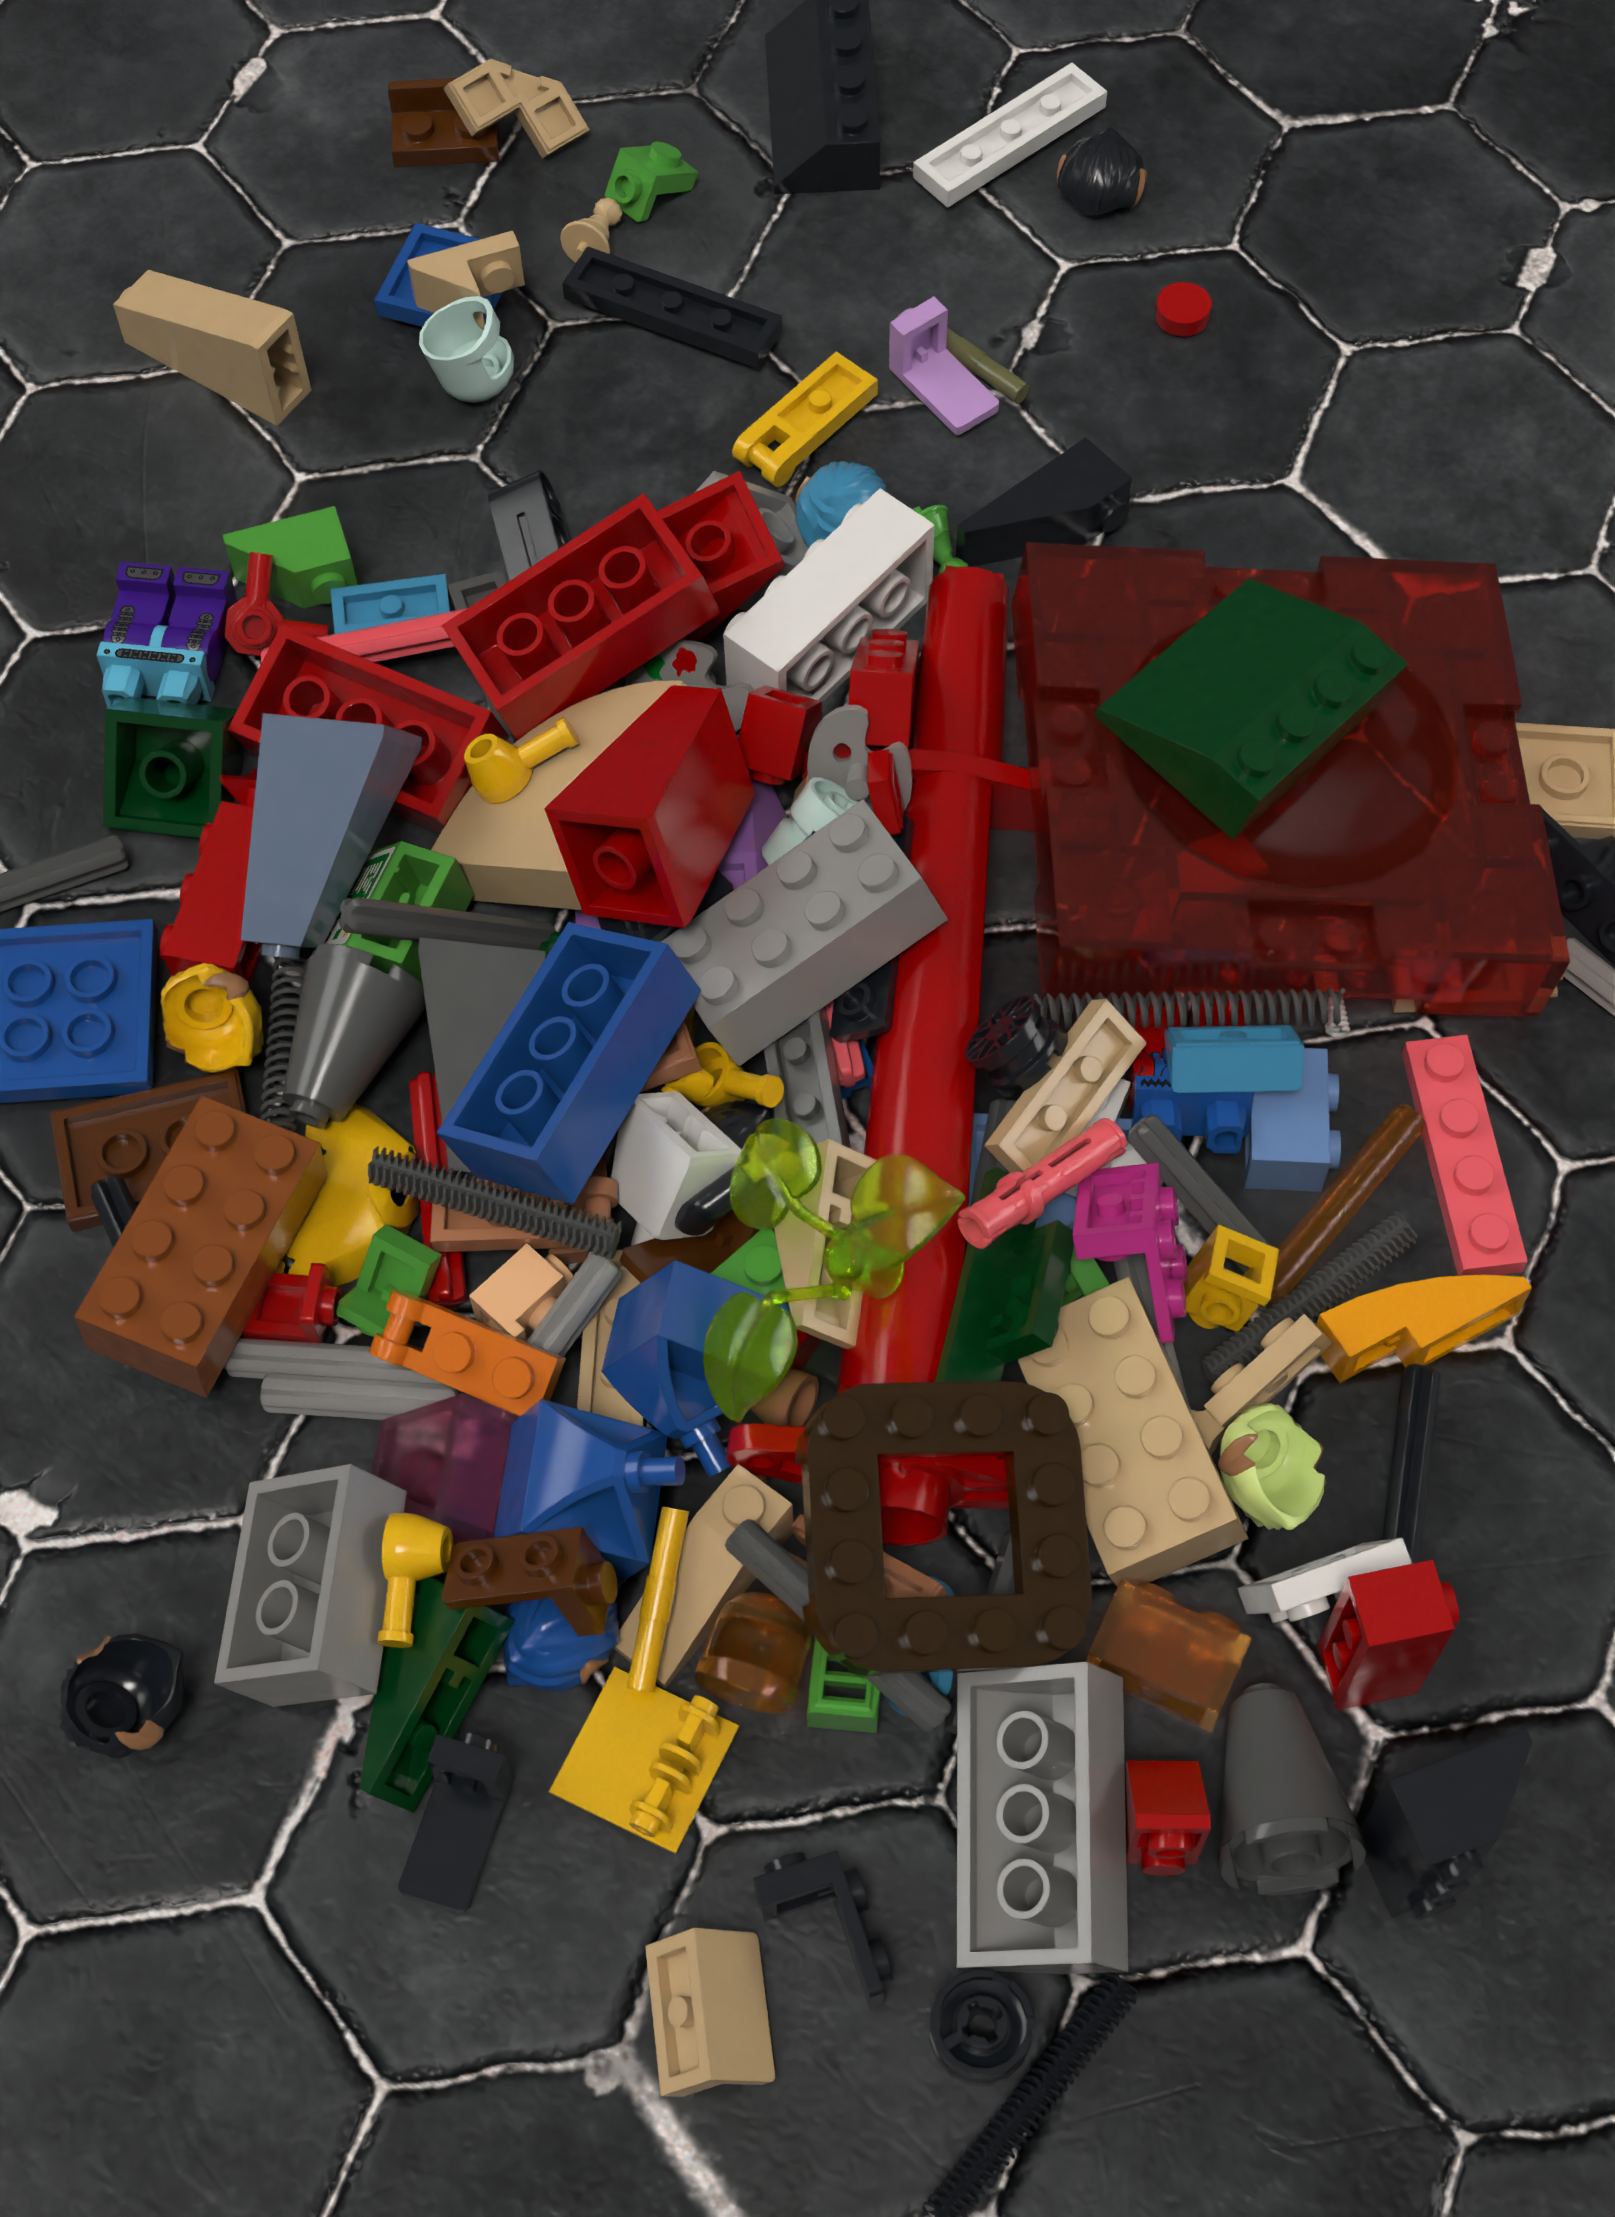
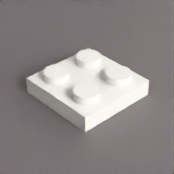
(1304, 1589)

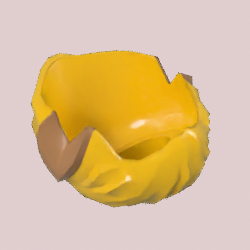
(212, 1018)

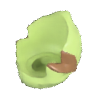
(1271, 1467)

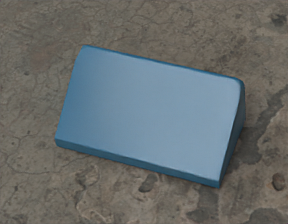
(1234, 1058)

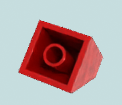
(655, 811)

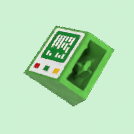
(404, 876)

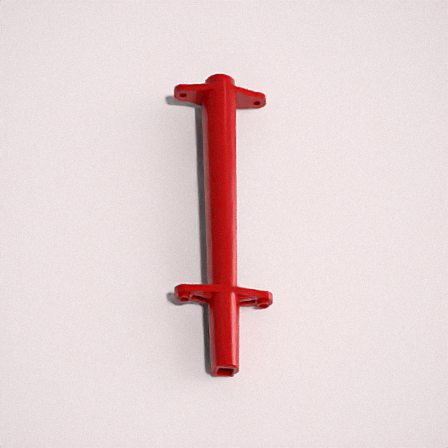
(920, 1070)

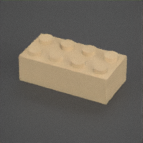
(1144, 1462)

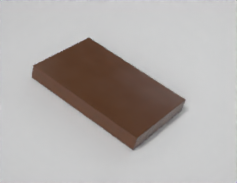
(128, 1138)

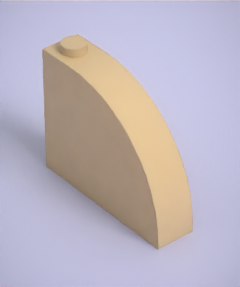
(510, 845)

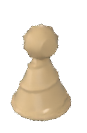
(592, 230)

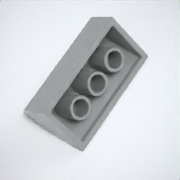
(1041, 1820)

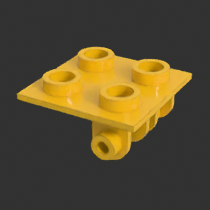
(645, 1760)

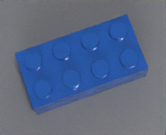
(570, 1062)

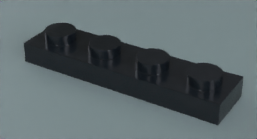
(672, 307)

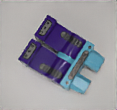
(165, 633)

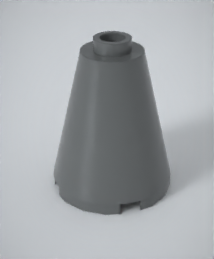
(345, 1030)
(1281, 1800)

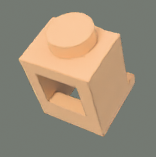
(520, 1292)

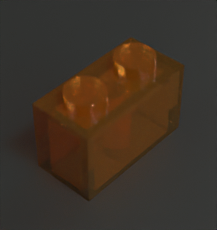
(1169, 1652)

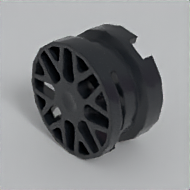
(1015, 1045)

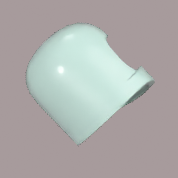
(465, 358)

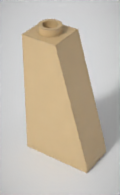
(218, 340)

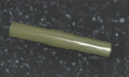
(986, 368)

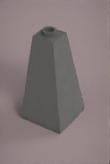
(467, 1002)

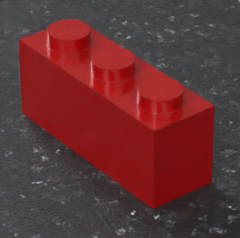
(886, 684)
(214, 899)
(1387, 1633)

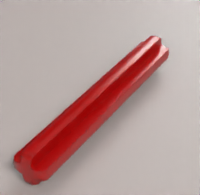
(449, 1280)

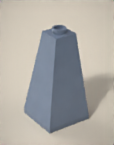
(314, 822)

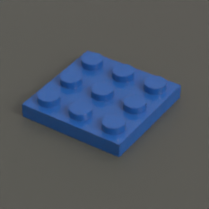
(77, 1010)

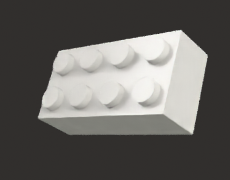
(854, 581)

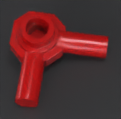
(254, 619)

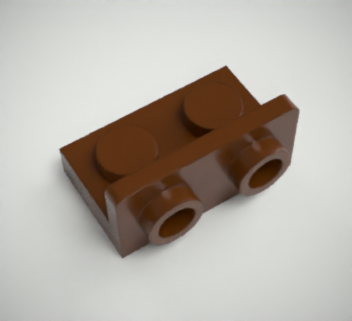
(430, 129)

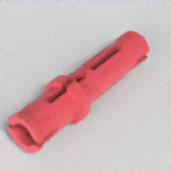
(1023, 1194)

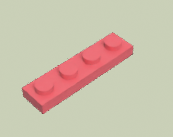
(1464, 1157)

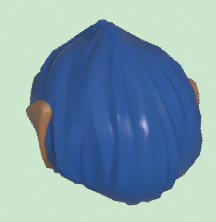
(546, 1650)

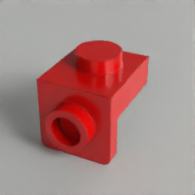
(296, 1307)

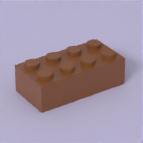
(202, 1246)

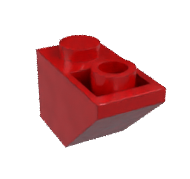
(777, 733)
(1165, 1815)

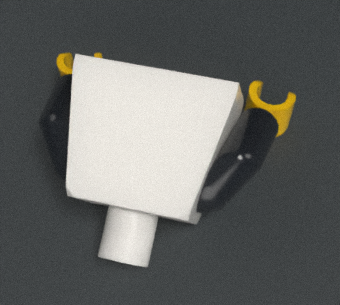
(673, 1162)

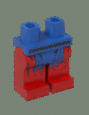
(1216, 1115)

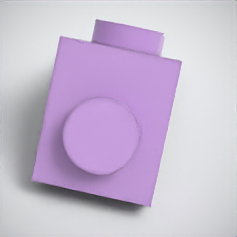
(932, 372)

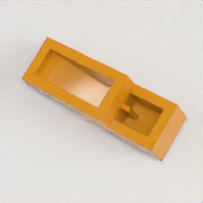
(1418, 1320)

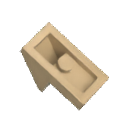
(467, 271)

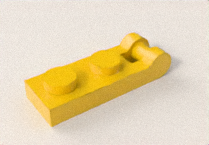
(805, 418)

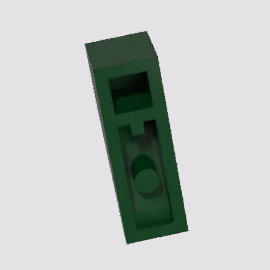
(426, 1691)

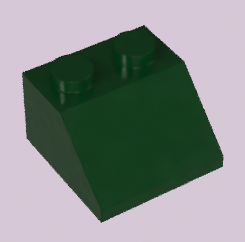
(167, 765)

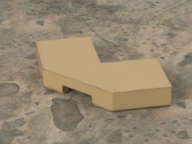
(539, 103)

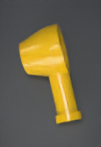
(503, 770)
(733, 1083)
(410, 1552)

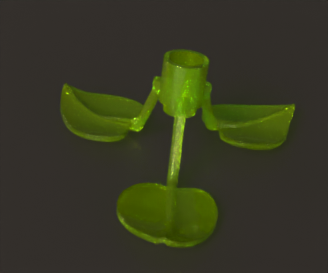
(895, 1213)

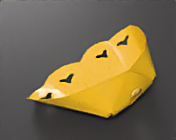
(347, 1206)

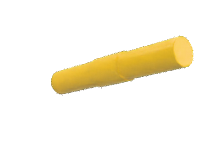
(657, 1599)

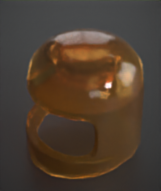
(755, 1654)

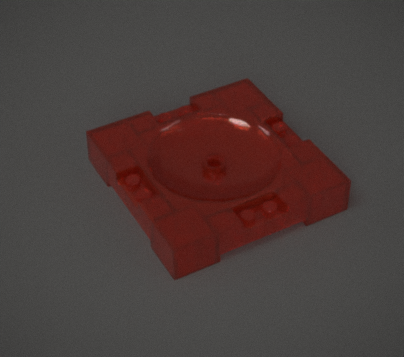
(1378, 873)

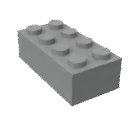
(804, 932)

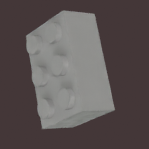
(308, 1588)

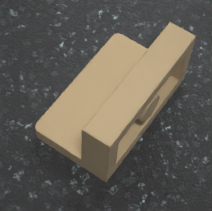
(709, 2011)

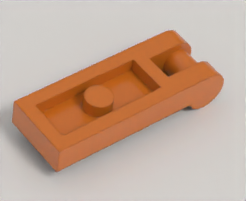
(467, 1354)

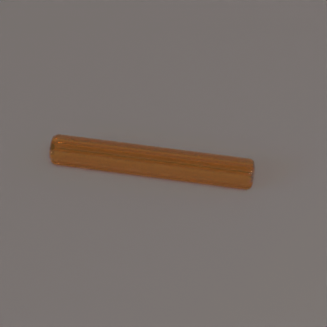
(1345, 1197)

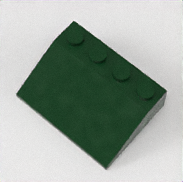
(1251, 700)

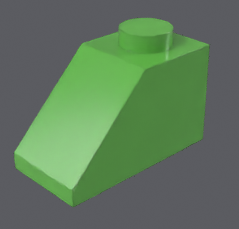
(306, 553)

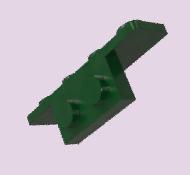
(1006, 1298)

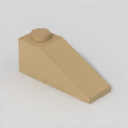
(803, 1247)
(707, 1570)

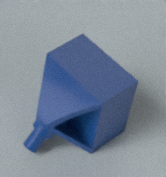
(658, 1355)
(588, 1474)

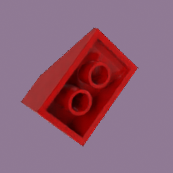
(725, 542)

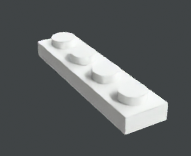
(1009, 134)

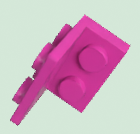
(1132, 1213)

